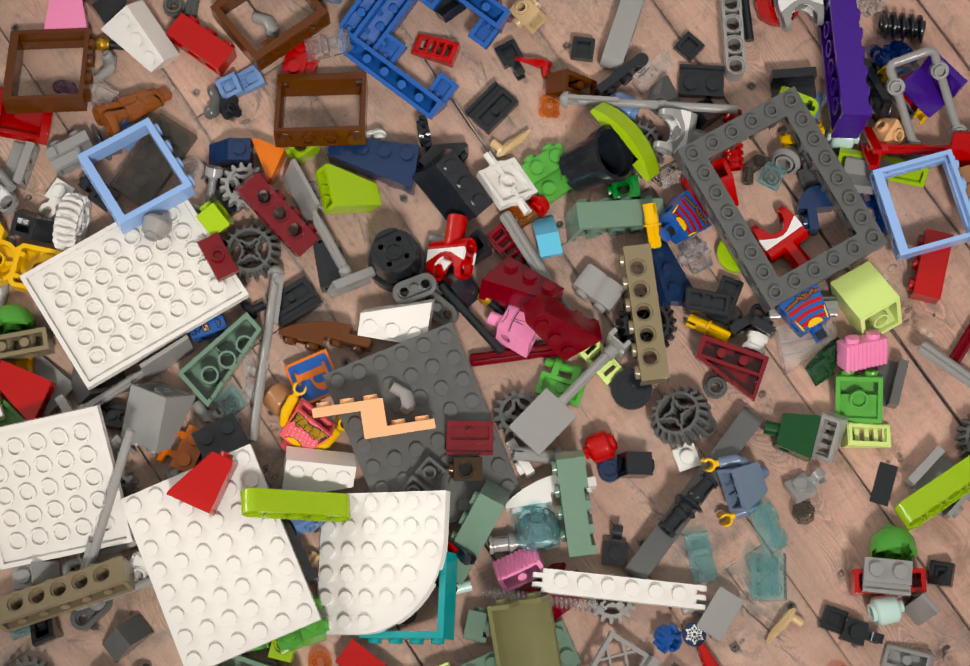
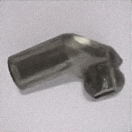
(752, 166)

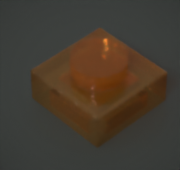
(520, 218)

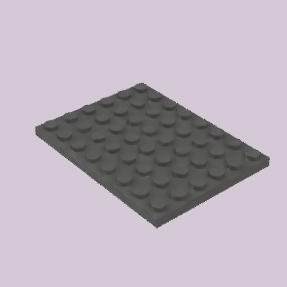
(443, 389)

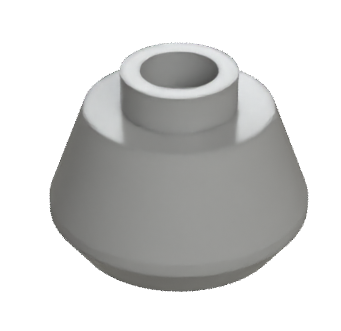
(787, 158)
(155, 227)

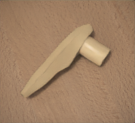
(510, 145)
(783, 622)

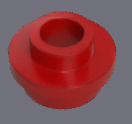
(539, 204)

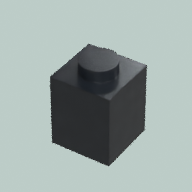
(635, 464)

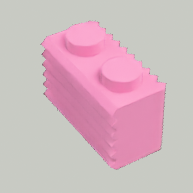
(862, 351)
(517, 568)

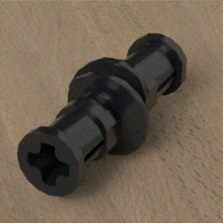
(687, 504)

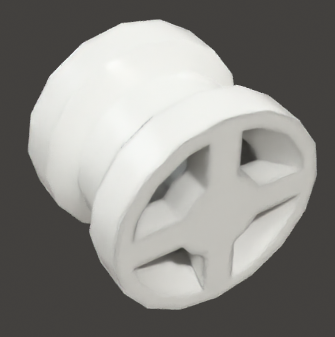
(755, 341)

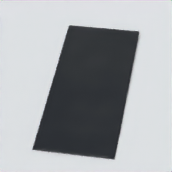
(883, 484)

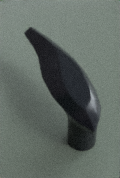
(251, 309)

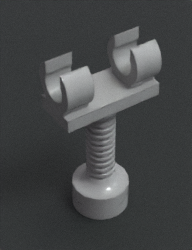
(213, 173)

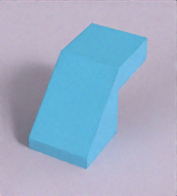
(547, 237)

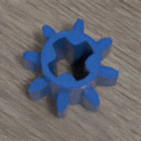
(667, 638)

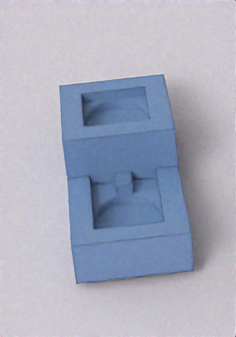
(241, 83)

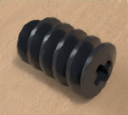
(901, 26)

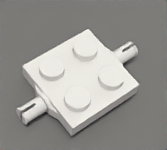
(506, 183)

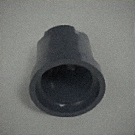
(597, 160)
(396, 246)

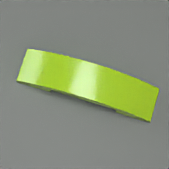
(632, 137)

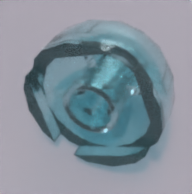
(537, 528)

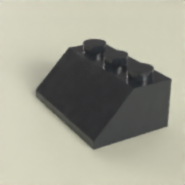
(452, 186)

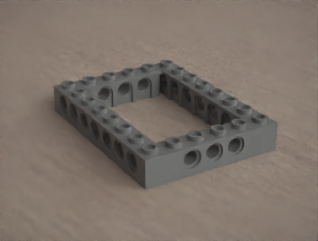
(696, 167)

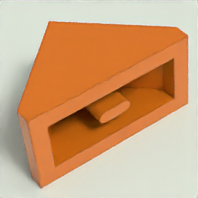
(271, 158)

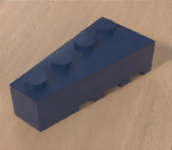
(381, 161)

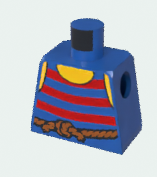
(682, 218)
(806, 313)

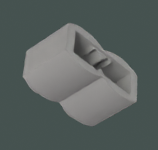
(598, 289)

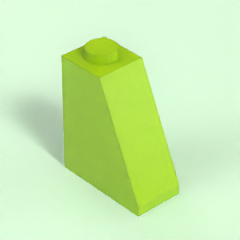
(346, 192)

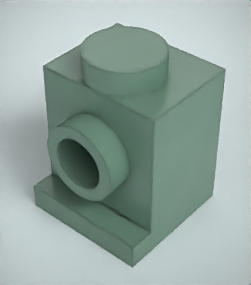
(477, 625)

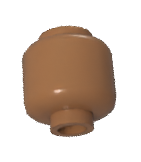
(275, 397)

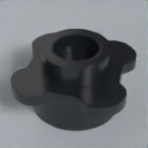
(225, 110)

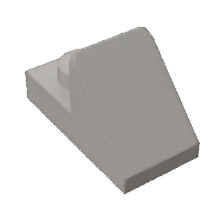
(35, 573)

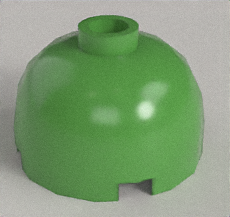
(15, 319)
(893, 543)

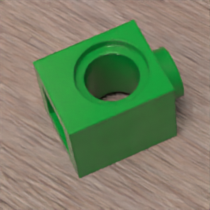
(631, 184)

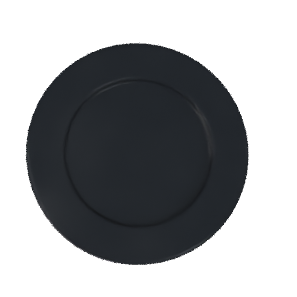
(628, 392)

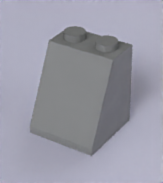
(156, 414)

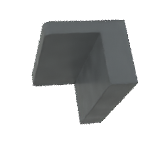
(893, 381)

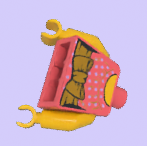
(300, 427)

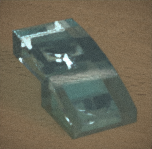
(700, 557)

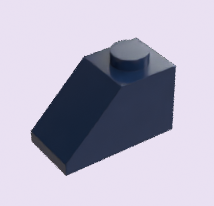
(232, 152)

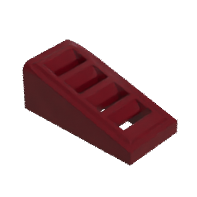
(500, 228)

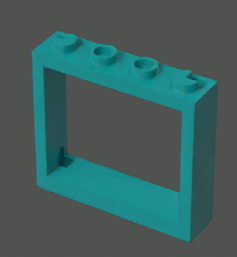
(446, 613)

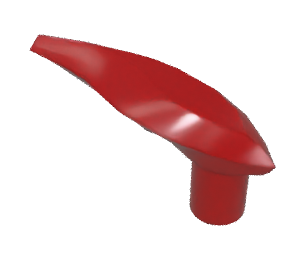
(541, 63)

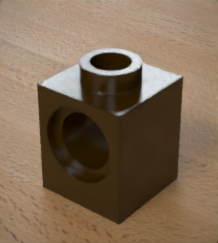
(476, 473)

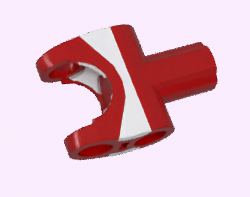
(786, 242)
(453, 250)

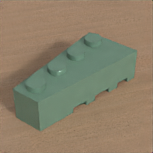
(608, 217)
(219, 361)

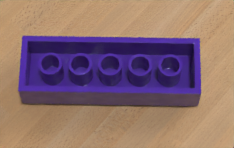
(844, 69)

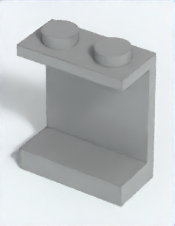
(928, 470)

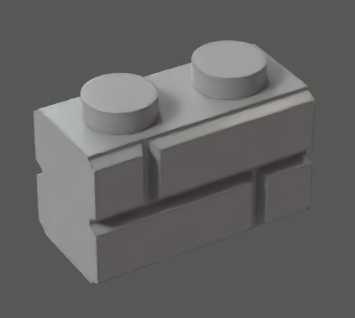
(63, 153)

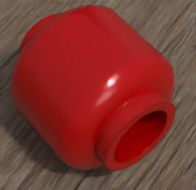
(600, 446)

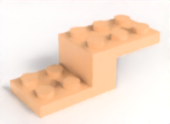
(373, 416)

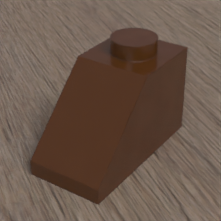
(569, 81)

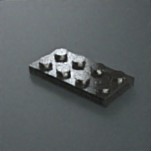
(146, 167)

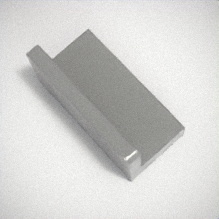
(21, 163)
(859, 173)
(719, 614)

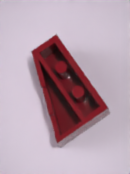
(516, 284)
(560, 327)
(734, 364)

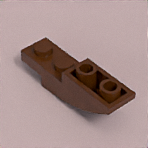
(318, 333)

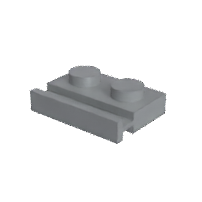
(887, 576)

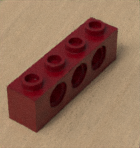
(249, 191)

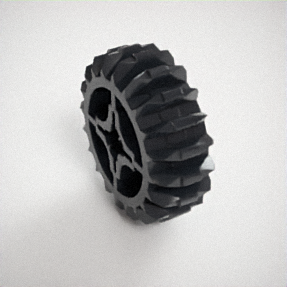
(668, 327)

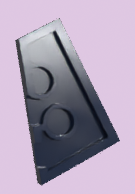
(669, 276)

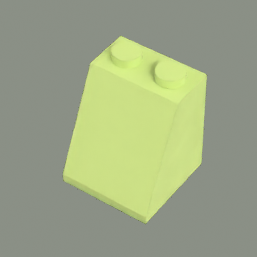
(867, 300)

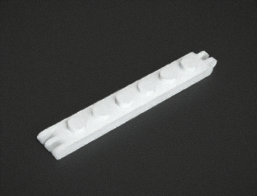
(620, 589)

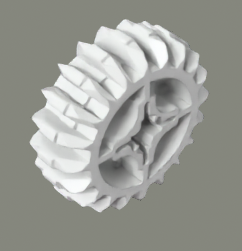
(71, 220)

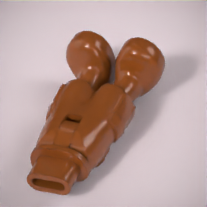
(129, 107)

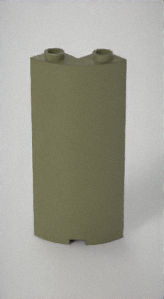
(524, 631)

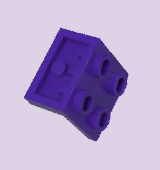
(925, 90)

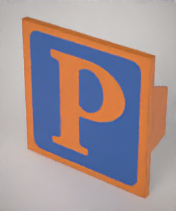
(310, 372)

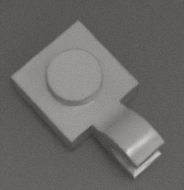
(804, 487)

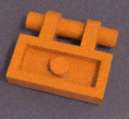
(187, 453)

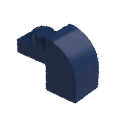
(810, 204)

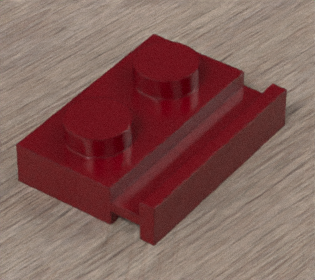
(469, 437)

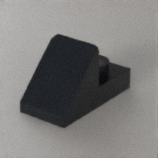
(45, 632)

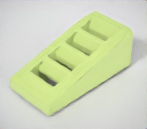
(587, 359)
(852, 440)

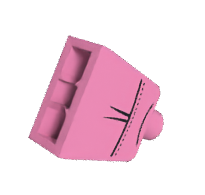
(513, 330)

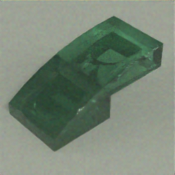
(822, 364)

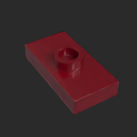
(218, 257)

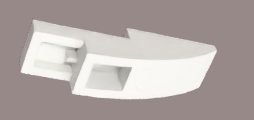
(539, 494)

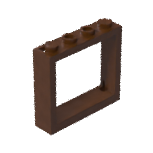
(48, 39)
(278, 46)
(320, 85)

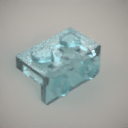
(767, 527)
(768, 577)

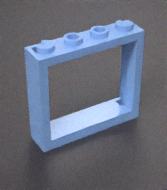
(957, 184)
(158, 205)

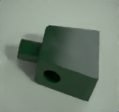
(794, 434)

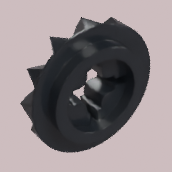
(424, 133)

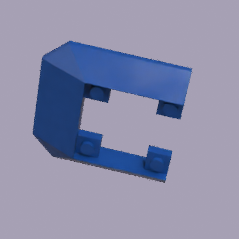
(377, 51)

